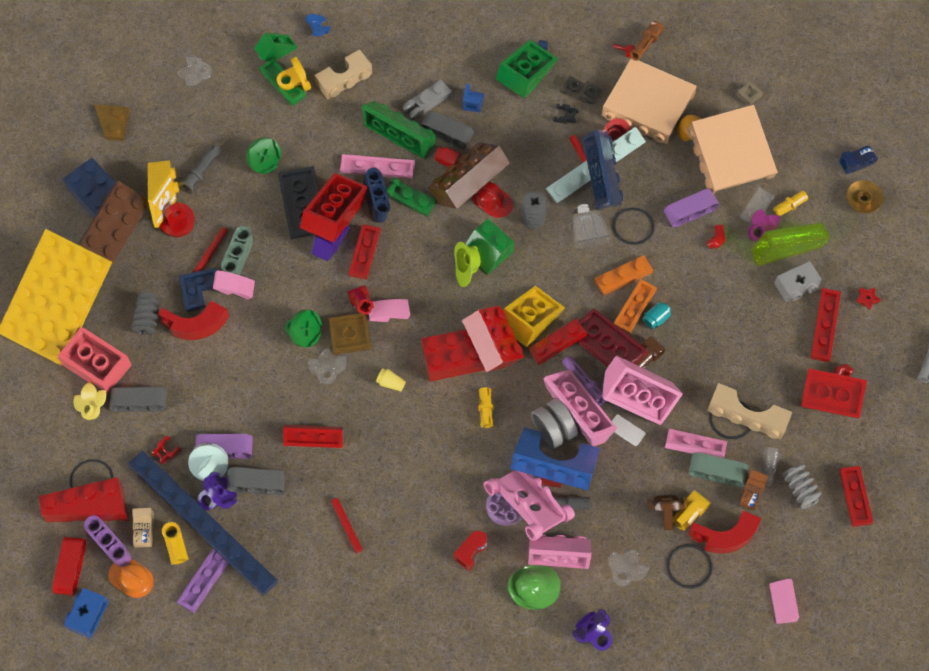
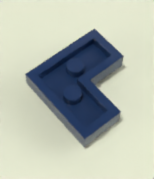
(193, 285)

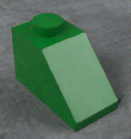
(274, 46)

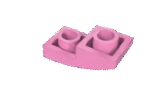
(233, 283)
(391, 308)

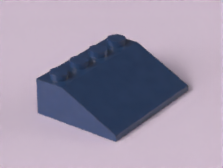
(602, 169)

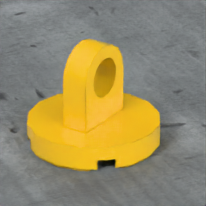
(297, 76)

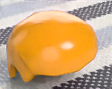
(683, 126)

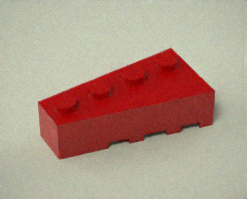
(78, 503)

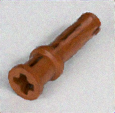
(649, 37)

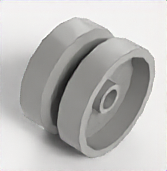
(554, 423)

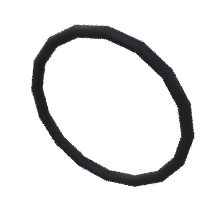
(633, 243)
(729, 437)
(90, 460)
(687, 586)

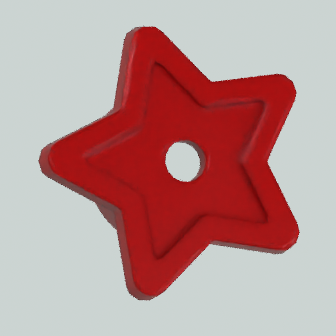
(868, 302)

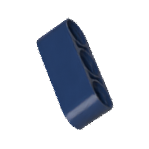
(375, 202)

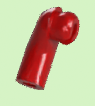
(719, 237)

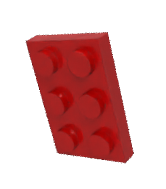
(833, 393)

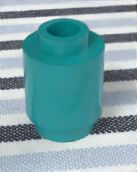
(657, 315)

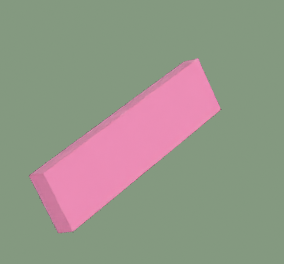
(388, 166)

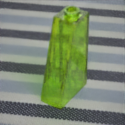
(789, 242)

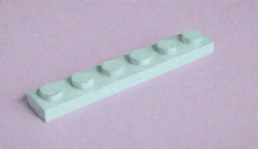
(580, 175)

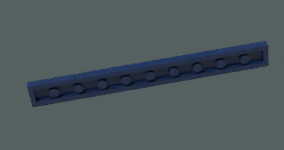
(203, 523)

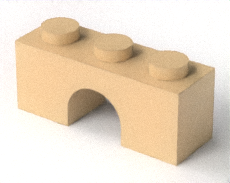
(333, 83)

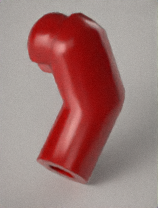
(843, 369)

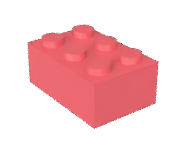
(94, 360)

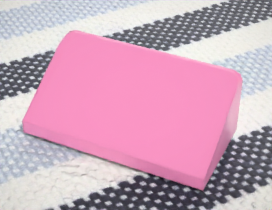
(784, 601)

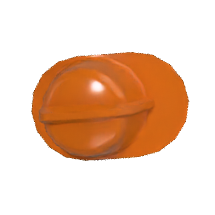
(132, 579)

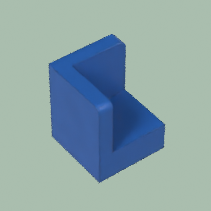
(472, 100)

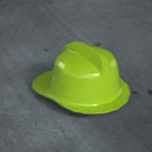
(466, 261)

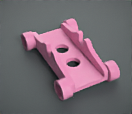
(539, 521)

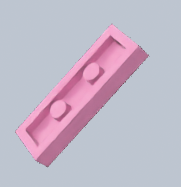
(695, 443)

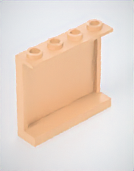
(649, 100)
(732, 149)

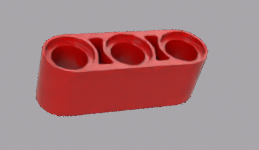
(69, 566)

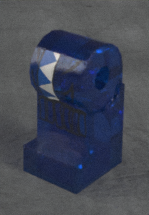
(857, 159)

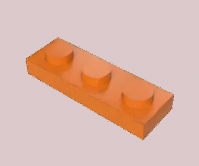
(623, 275)
(635, 306)

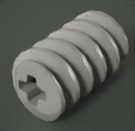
(802, 486)

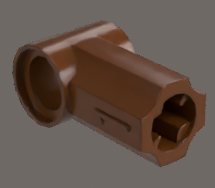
(654, 349)

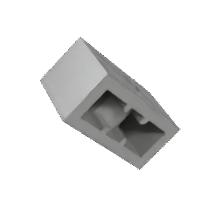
(798, 282)

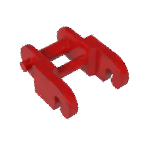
(169, 455)

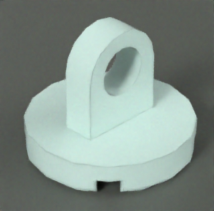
(208, 459)

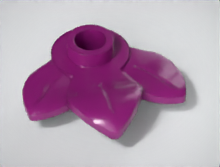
(762, 223)

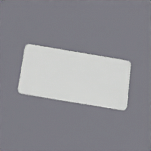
(628, 430)

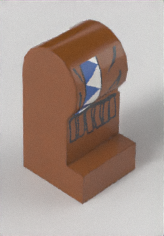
(753, 489)

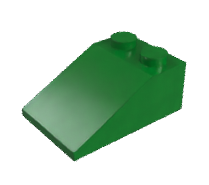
(525, 68)

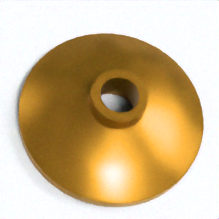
(868, 191)

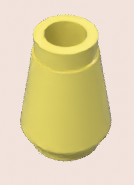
(390, 380)

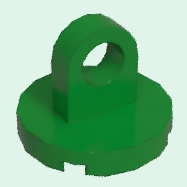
(263, 155)
(304, 328)

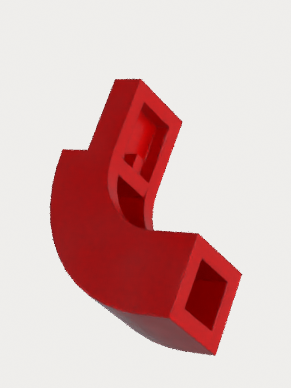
(197, 327)
(729, 540)

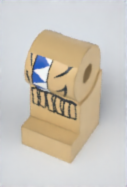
(143, 527)

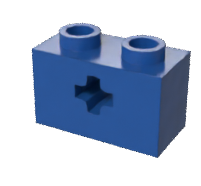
(86, 624)

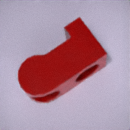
(469, 549)

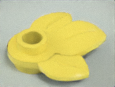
(89, 401)

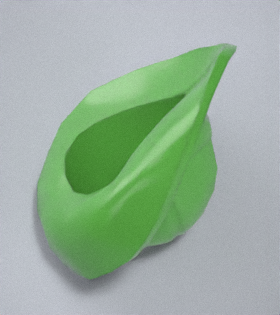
(534, 587)

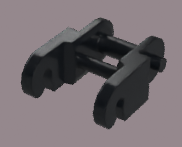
(565, 119)

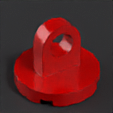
(178, 220)

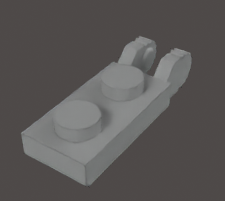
(427, 99)

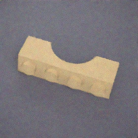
(771, 422)

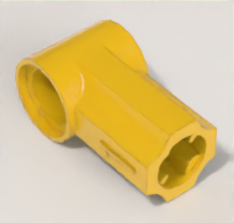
(695, 507)
(175, 544)

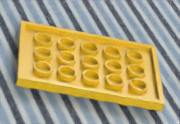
(54, 295)

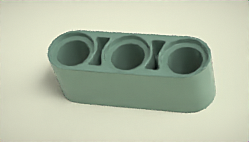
(238, 245)
(718, 469)

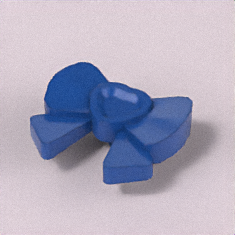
(315, 24)

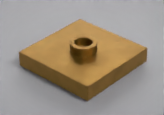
(349, 333)

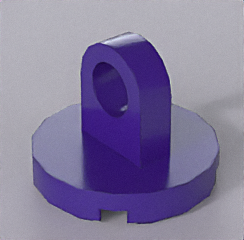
(217, 490)
(591, 627)

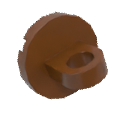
(666, 504)

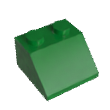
(492, 245)

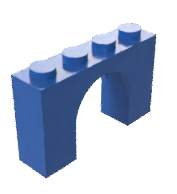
(573, 472)

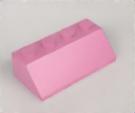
(639, 390)
(583, 408)

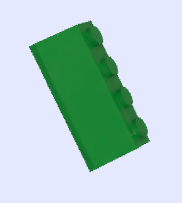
(398, 129)

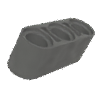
(447, 129)
(138, 399)
(255, 481)

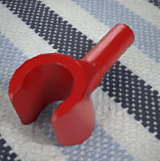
(628, 49)

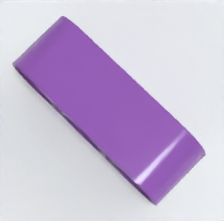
(691, 207)
(233, 444)
(112, 548)

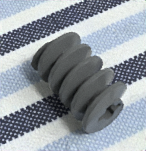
(534, 210)
(145, 313)

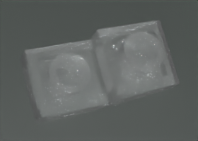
(760, 200)

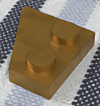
(113, 121)

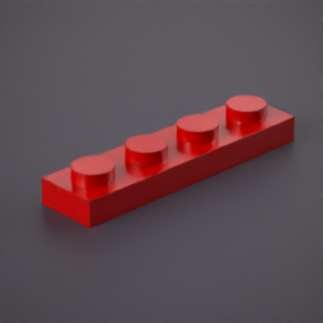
(825, 325)

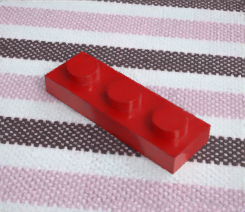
(364, 252)
(557, 341)
(313, 436)
(856, 496)

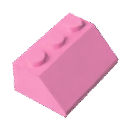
(560, 552)

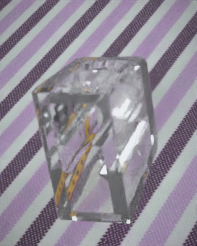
(589, 228)

